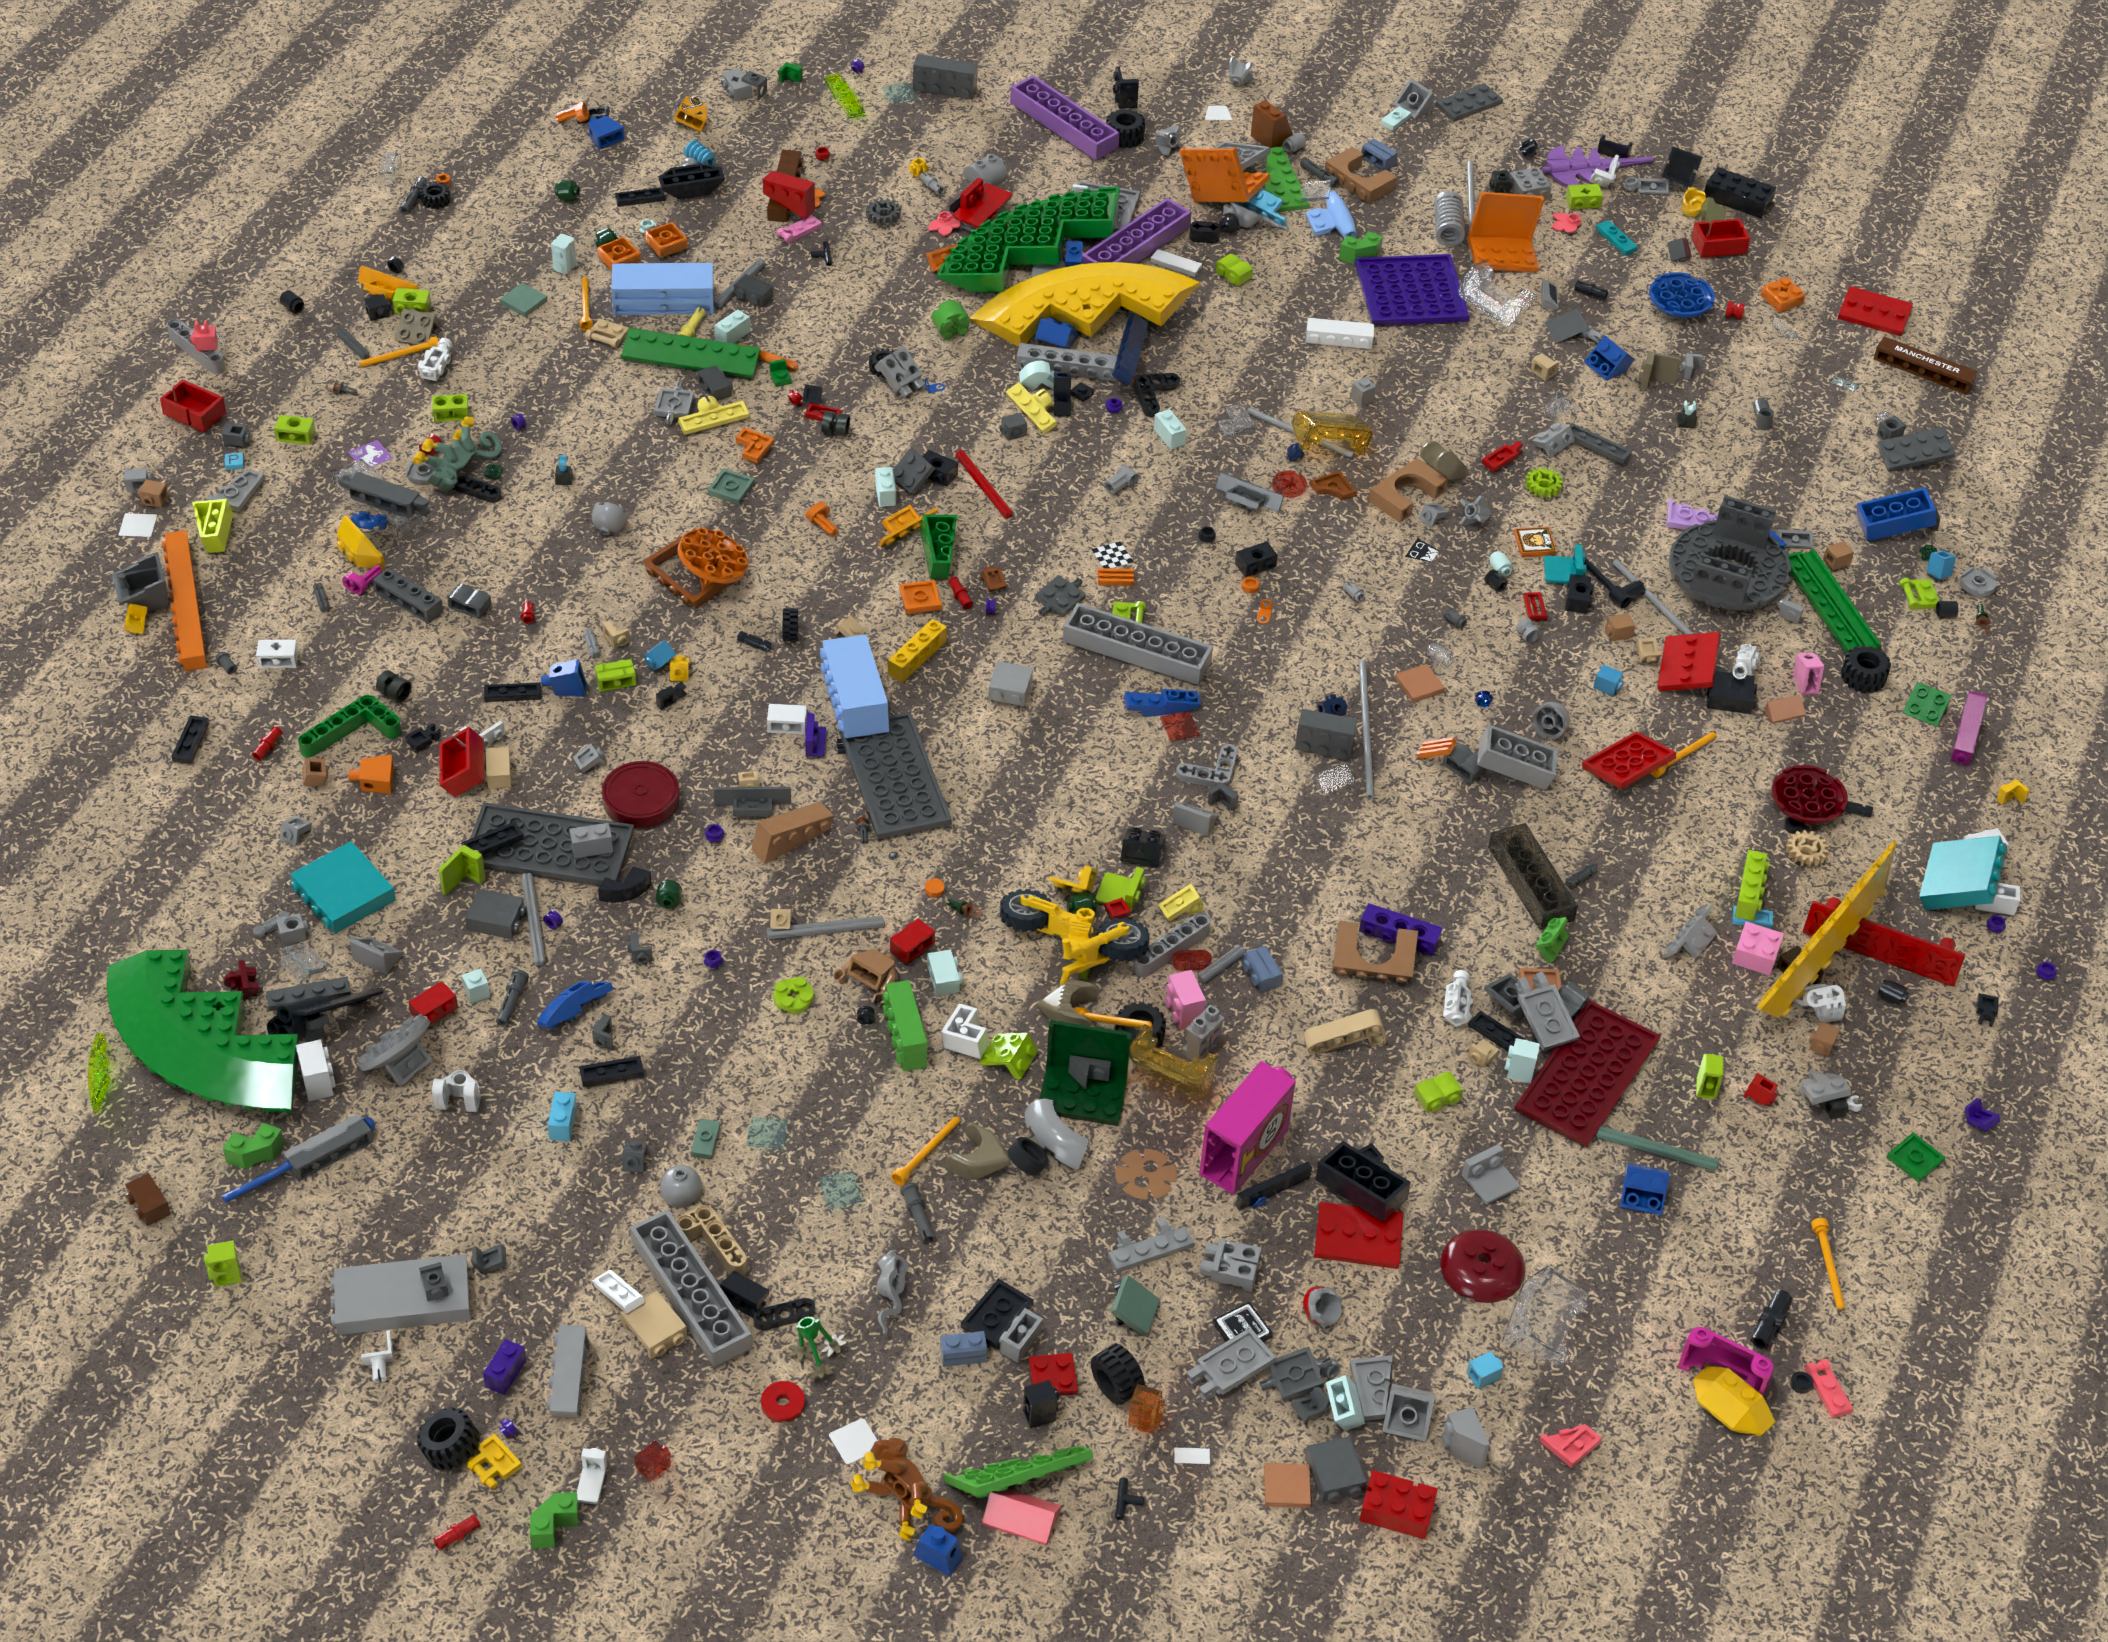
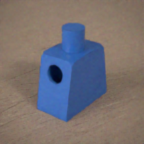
(605, 131)
(566, 679)
(939, 1549)

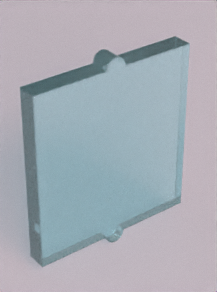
(898, 92)
(767, 1133)
(840, 1190)

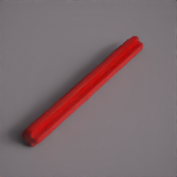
(984, 484)

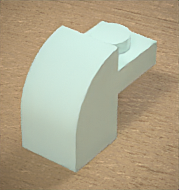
(1036, 373)

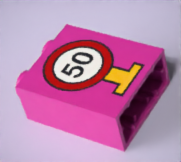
(1247, 1127)

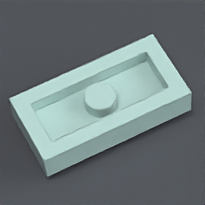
(1395, 118)

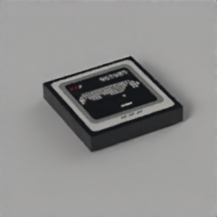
(1239, 1320)

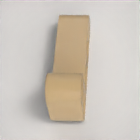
(1346, 1031)
(705, 1223)

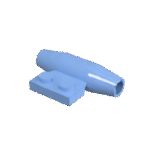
(1335, 216)

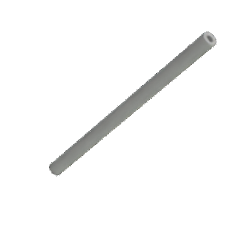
(1288, 427)
(1652, 598)

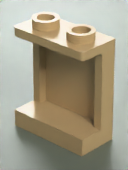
(655, 1325)

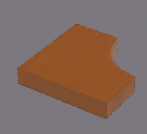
(1333, 484)

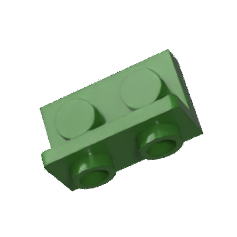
(1552, 939)

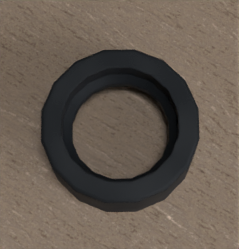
(1028, 1156)

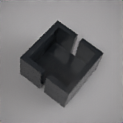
(1681, 166)

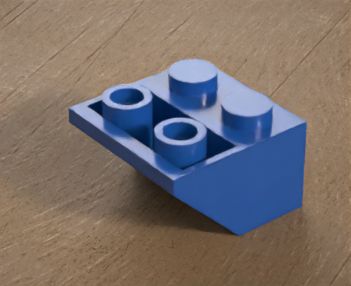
(1056, 334)
(1609, 359)
(1644, 1188)

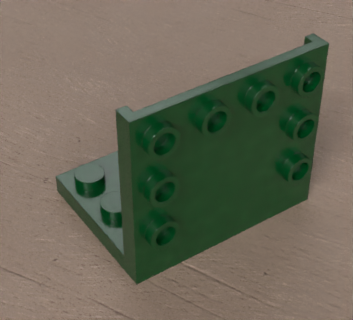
(1101, 1099)

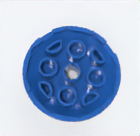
(1681, 295)

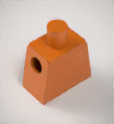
(374, 774)

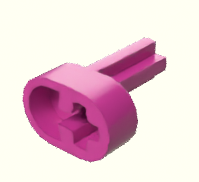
(359, 584)

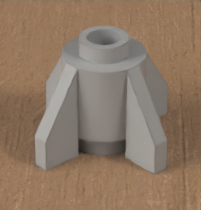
(1239, 72)
(1167, 139)
(1475, 511)

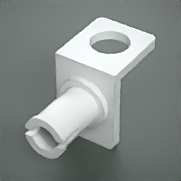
(378, 1360)

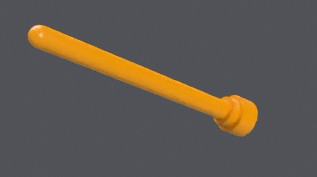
(586, 322)
(433, 341)
(1686, 751)
(1112, 1019)
(901, 1175)
(1820, 1227)

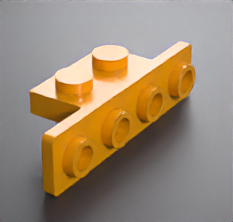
(381, 283)
(900, 524)

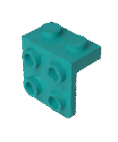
(1558, 568)

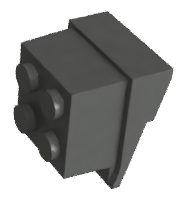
(142, 584)

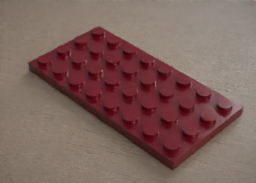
(1589, 1075)

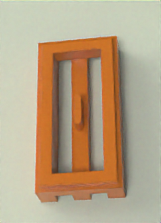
(1115, 577)
(1436, 748)

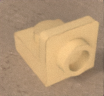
(614, 636)
(748, 779)
(780, 918)
(1482, 1053)

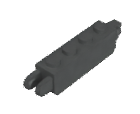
(384, 495)

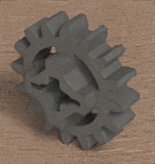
(883, 211)

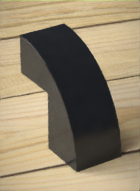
(1062, 393)
(634, 885)

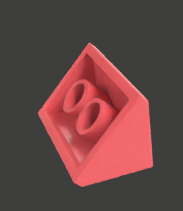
(1021, 1515)

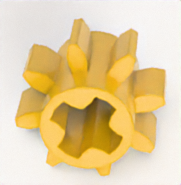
(918, 166)

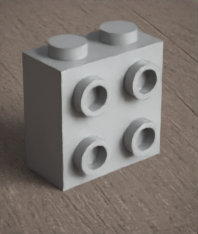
(1530, 182)
(1010, 683)

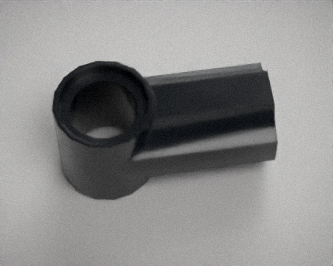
(1624, 595)

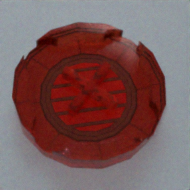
(1289, 483)

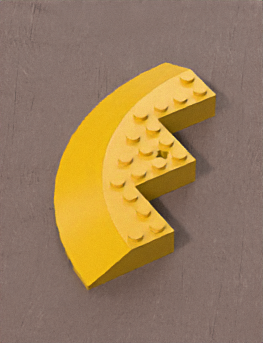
(1084, 298)
(1829, 937)

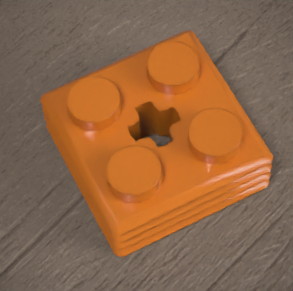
(666, 239)
(619, 252)
(1783, 294)

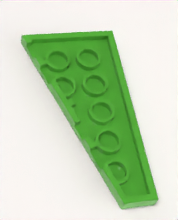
(1284, 181)

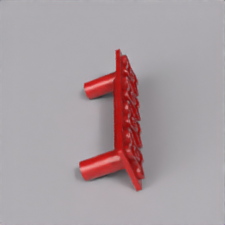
(1893, 946)

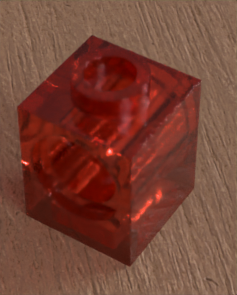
(653, 1460)

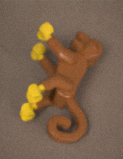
(907, 1485)

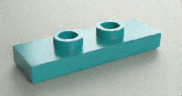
(1616, 237)

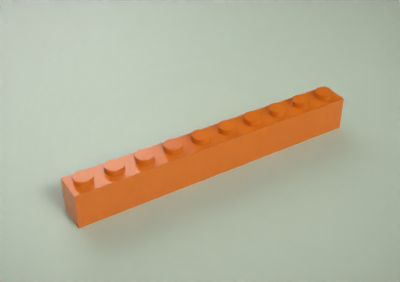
(185, 601)

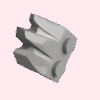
(1823, 1087)

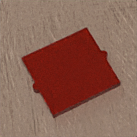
(1179, 726)

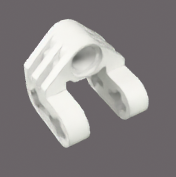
(1827, 1007)
(451, 1085)

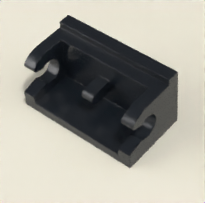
(1612, 148)
(744, 1293)

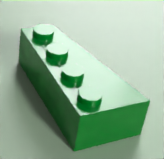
(938, 540)

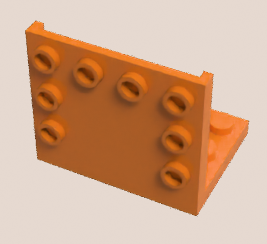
(1218, 176)
(1504, 231)

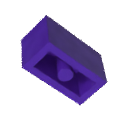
(504, 1367)

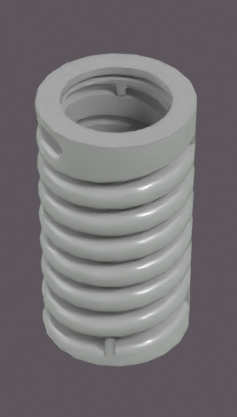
(1449, 218)

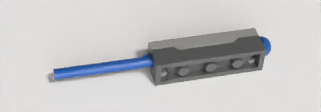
(317, 1152)

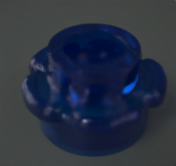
(1483, 698)

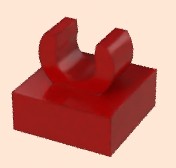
(1117, 909)

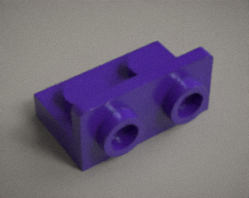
(815, 737)

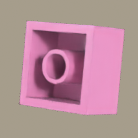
(1757, 948)
(1184, 998)

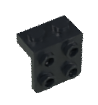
(1125, 90)

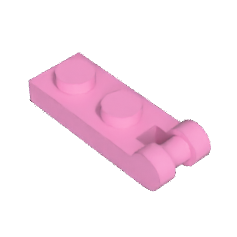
(799, 229)

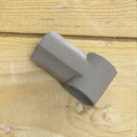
(1123, 477)

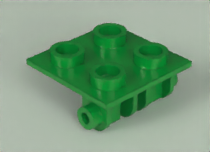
(1927, 704)

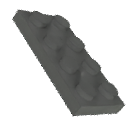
(1469, 102)
(1916, 449)

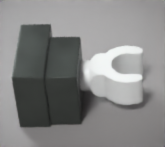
(1838, 1107)

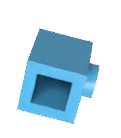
(1941, 564)
(659, 655)
(1608, 680)

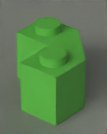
(1355, 248)
(247, 1151)
(556, 1511)

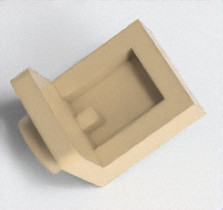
(849, 627)
(1648, 650)

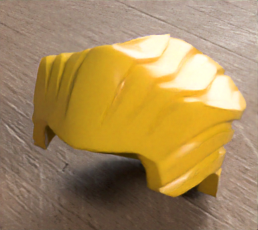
(1692, 202)

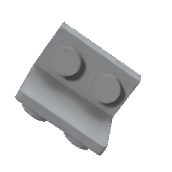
(1488, 1175)

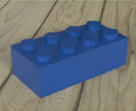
(1896, 514)

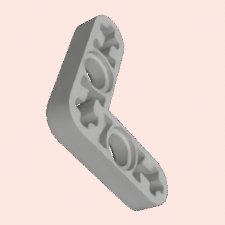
(1217, 773)

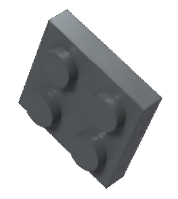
(912, 471)

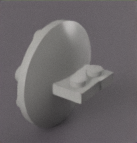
(399, 1050)

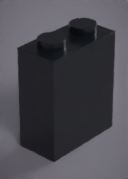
(1732, 693)

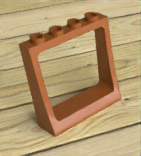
(667, 552)

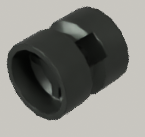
(841, 425)
(393, 686)

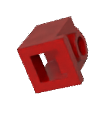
(1761, 1090)

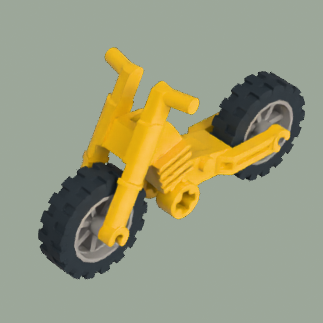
(1115, 939)

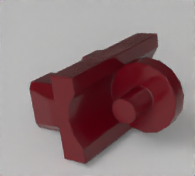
(239, 980)

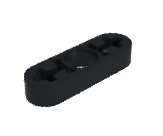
(488, 493)
(787, 1306)

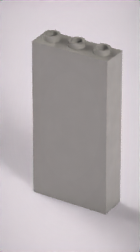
(394, 1298)

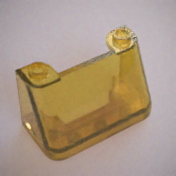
(1315, 425)
(1193, 1077)

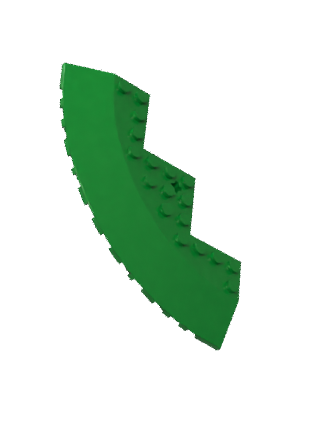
(1032, 237)
(197, 1035)

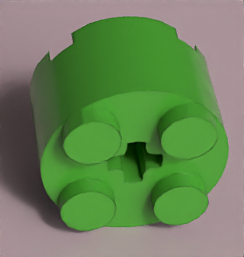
(950, 319)

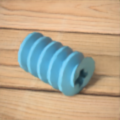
(699, 153)

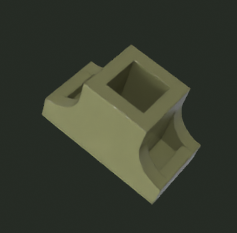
(1711, 211)

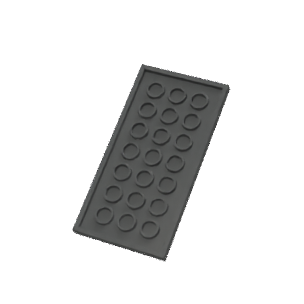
(896, 779)
(548, 847)

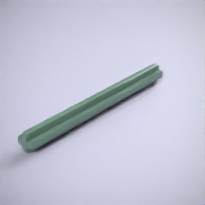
(1657, 1148)

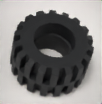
(1129, 125)
(1865, 669)
(1145, 1013)
(1116, 1373)
(448, 1438)

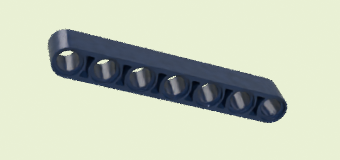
(1130, 349)

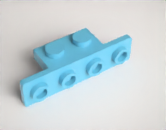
(1266, 205)

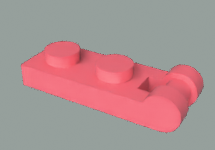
(1829, 1388)

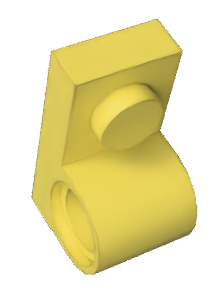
(1183, 901)

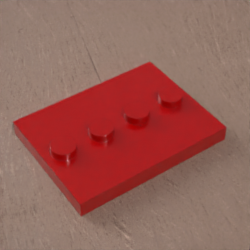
(1875, 311)
(1689, 661)
(1629, 760)
(1357, 1237)

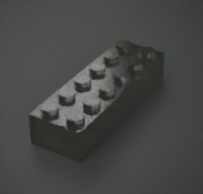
(1532, 875)

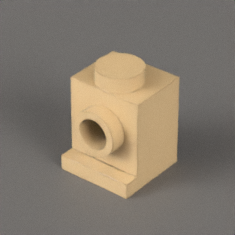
(1544, 366)

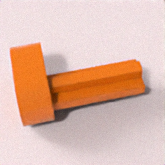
(580, 111)
(818, 514)

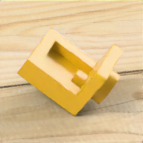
(135, 618)
(679, 668)
(2011, 790)

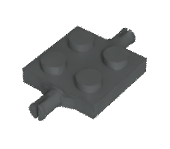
(1060, 596)
(1296, 1373)

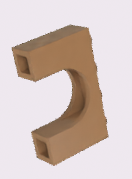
(1366, 188)
(1414, 474)
(1349, 961)

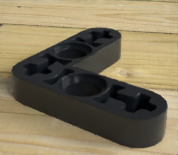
(1168, 381)

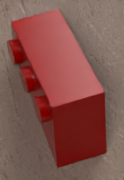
(791, 192)

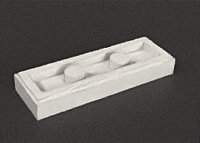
(1176, 263)
(618, 1291)

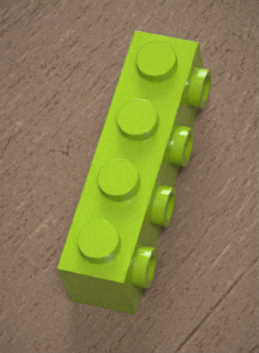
(1751, 884)

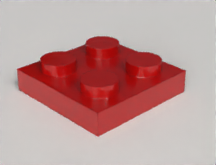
(1057, 1369)

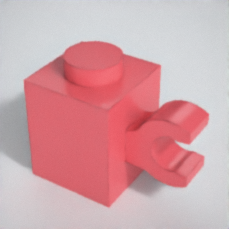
(204, 337)

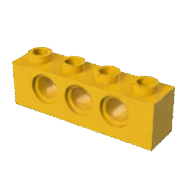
(917, 650)

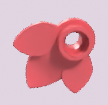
(1566, 222)
(944, 224)

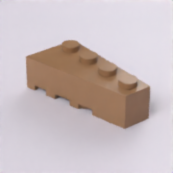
(789, 830)

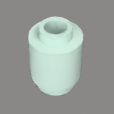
(1501, 563)

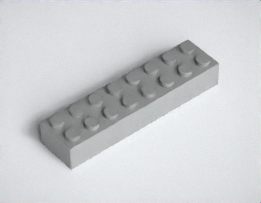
(1137, 643)
(691, 1288)

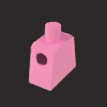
(1808, 667)

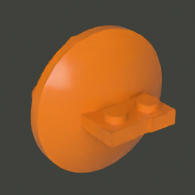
(712, 556)

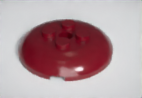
(1809, 794)
(1488, 1281)

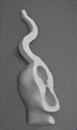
(1248, 217)
(891, 1284)

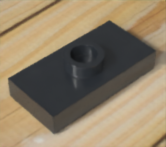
(597, 112)

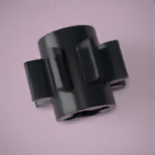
(1528, 147)

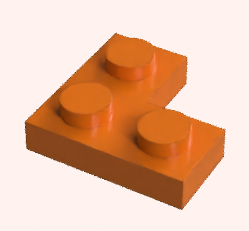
(756, 443)

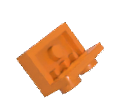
(938, 256)

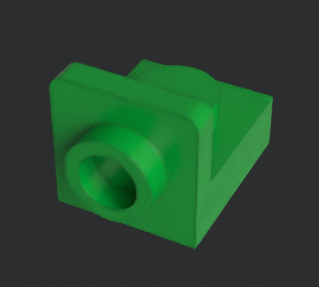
(790, 72)
(779, 373)

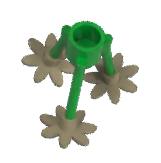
(808, 1329)

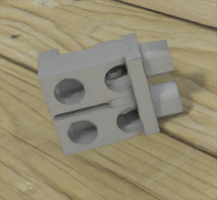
(901, 372)
(1203, 1033)
(1232, 1263)

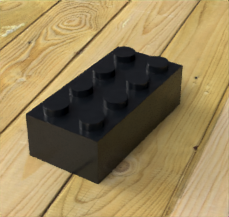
(1740, 192)
(1363, 1181)

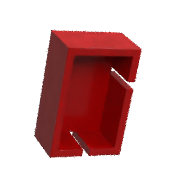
(1723, 238)
(193, 405)
(460, 764)
(1398, 1504)

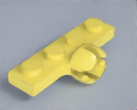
(1034, 406)
(712, 415)

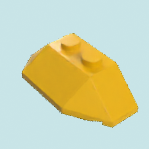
(357, 546)
(1732, 1401)

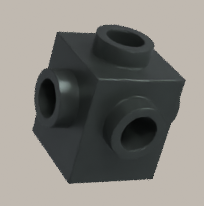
(1500, 182)

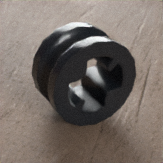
(865, 1015)

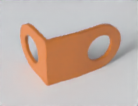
(1265, 611)

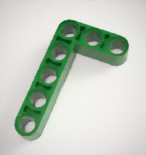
(346, 721)

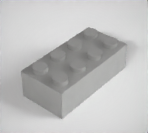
(1517, 757)

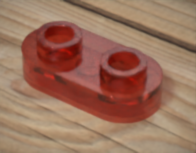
(1191, 960)

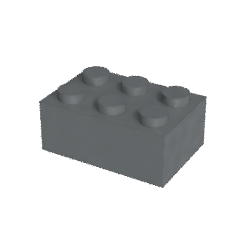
(1325, 734)

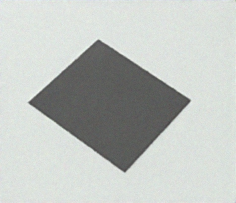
(1567, 325)

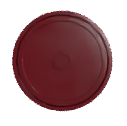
(640, 794)

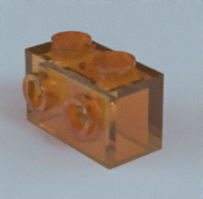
(1146, 1408)

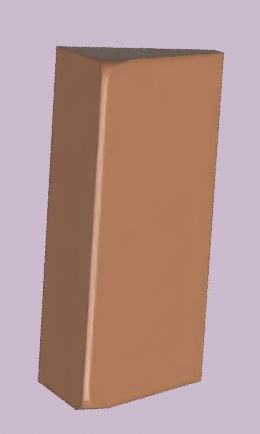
(1785, 709)

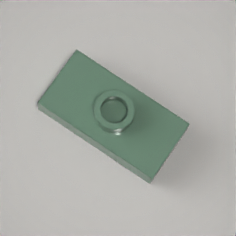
(705, 1139)

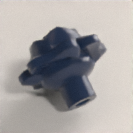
(1294, 452)

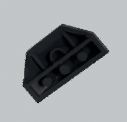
(691, 180)

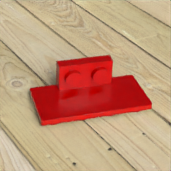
(980, 203)

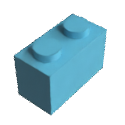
(562, 1116)

